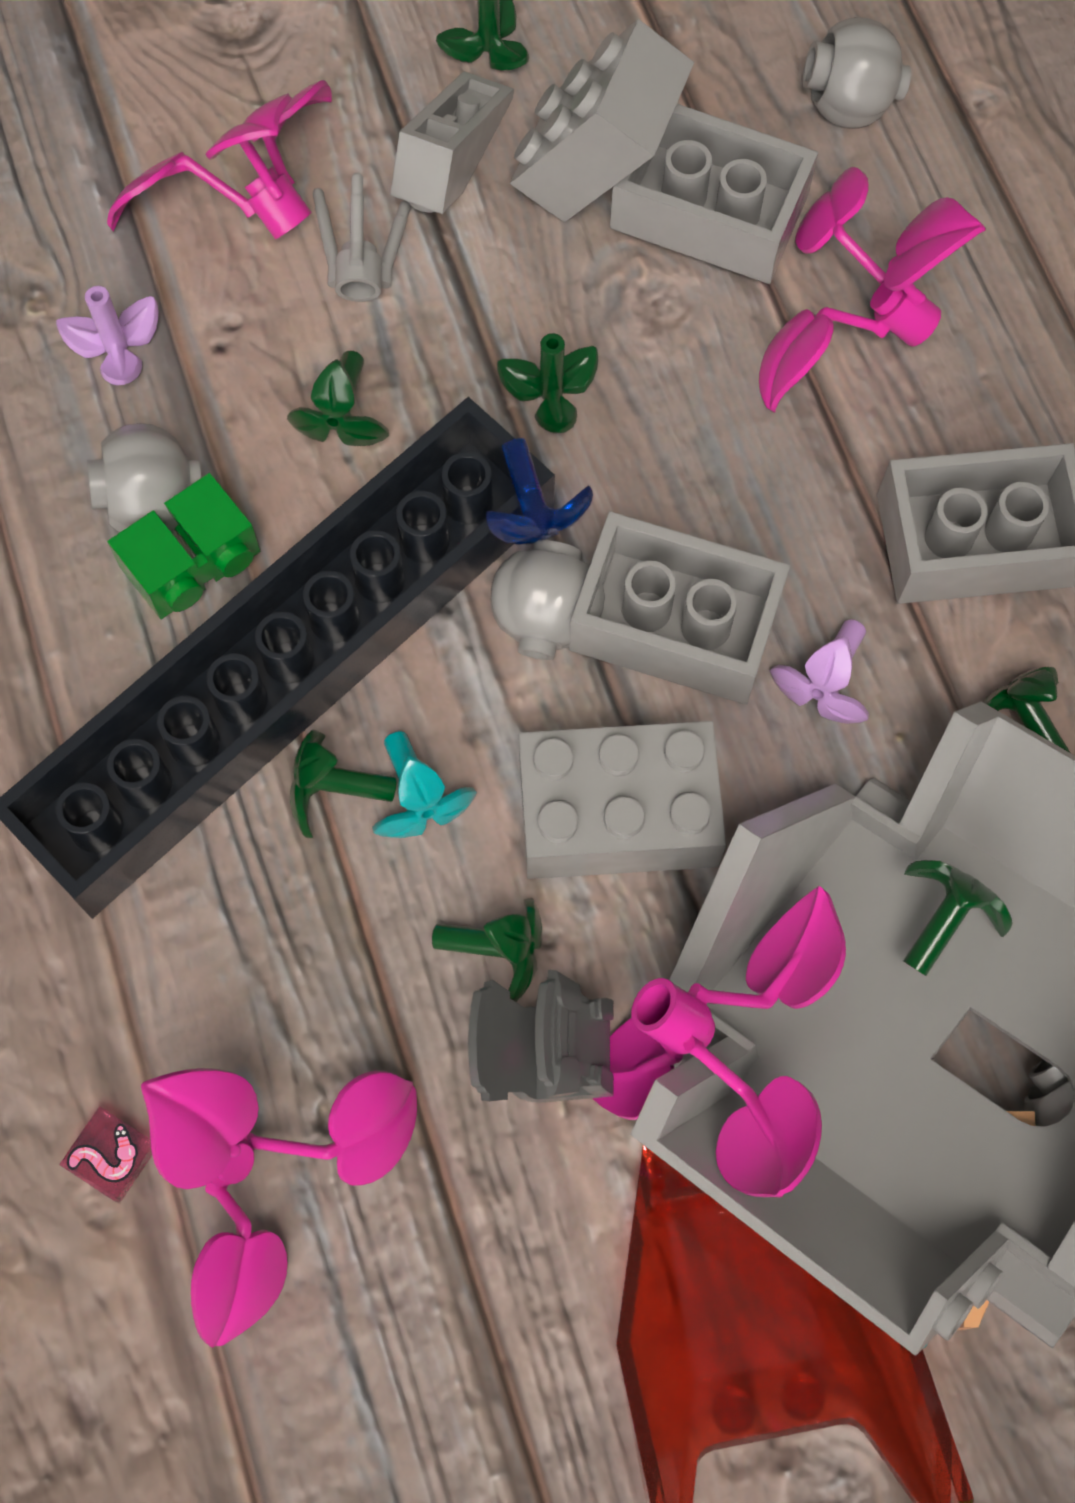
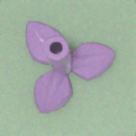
(111, 335)
(827, 672)

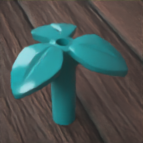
(419, 793)

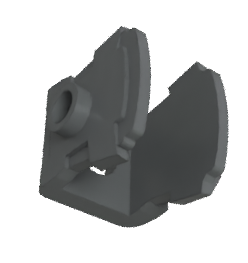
(541, 1050)

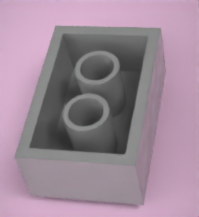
(601, 121)
(717, 194)
(980, 522)
(678, 607)
(621, 799)

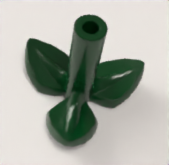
(495, 22)
(556, 376)
(334, 397)
(1025, 698)
(316, 772)
(962, 894)
(504, 937)

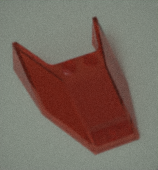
(748, 1347)

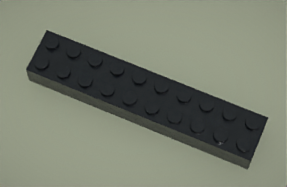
(268, 662)

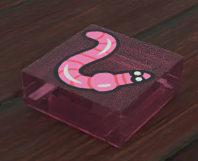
(108, 1155)

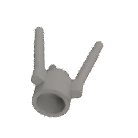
(357, 269)

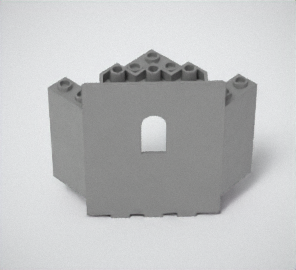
(918, 1179)

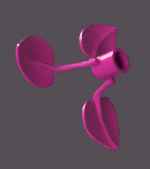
(271, 192)
(896, 302)
(778, 1134)
(204, 1138)

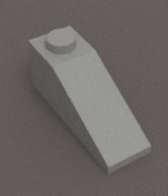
(447, 142)

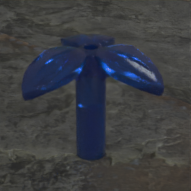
(538, 519)

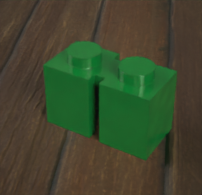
(208, 526)

